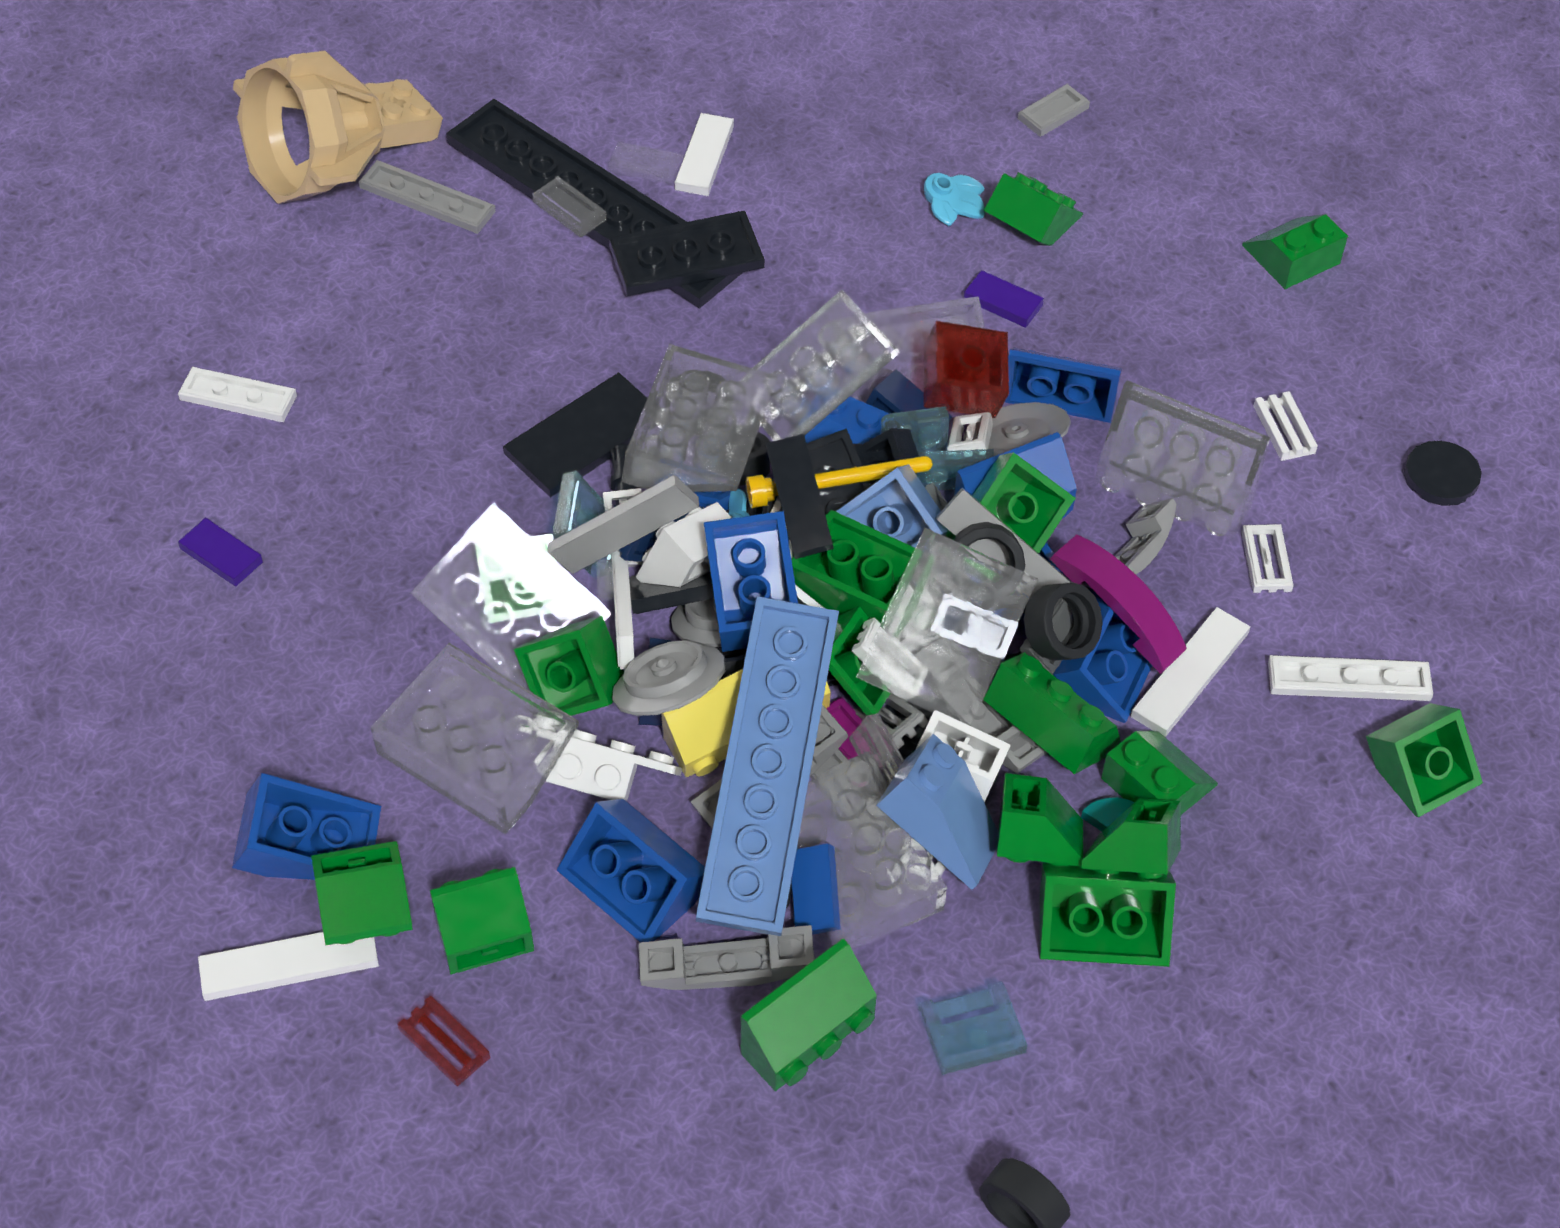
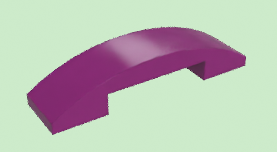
(1126, 596)

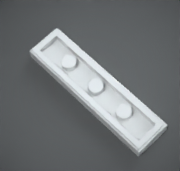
(622, 610)
(1190, 672)
(1350, 678)
(281, 964)

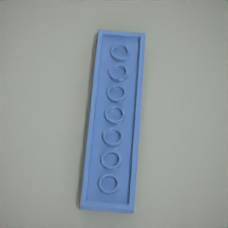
(767, 767)

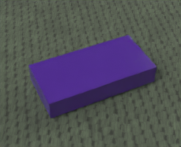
(1004, 298)
(220, 552)

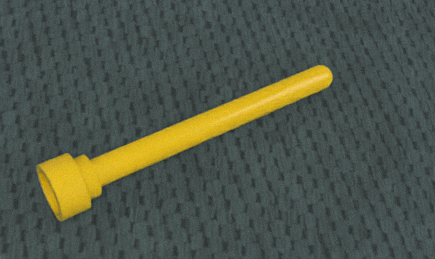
(762, 489)

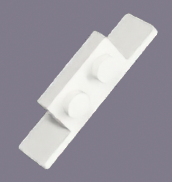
(603, 769)

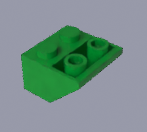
(1032, 208)
(1038, 823)
(1139, 840)
(361, 893)
(482, 920)

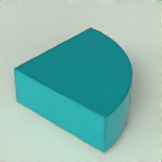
(1105, 811)

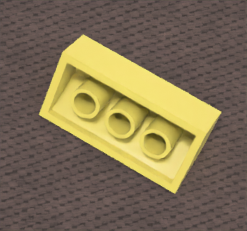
(702, 729)

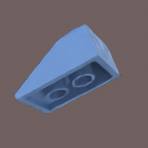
(896, 507)
(943, 810)

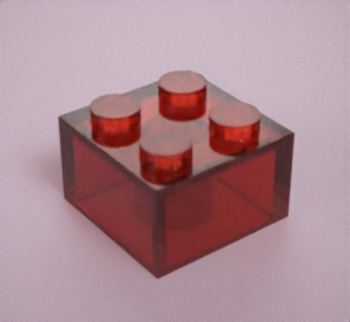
(966, 369)

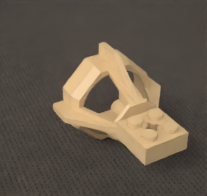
(343, 120)

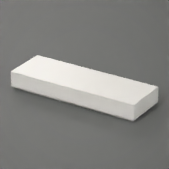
(704, 154)
(237, 394)

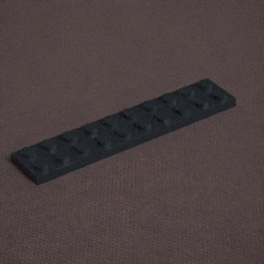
(532, 158)

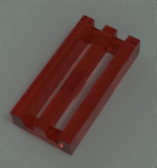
(420, 1016)

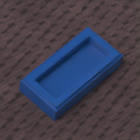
(816, 889)

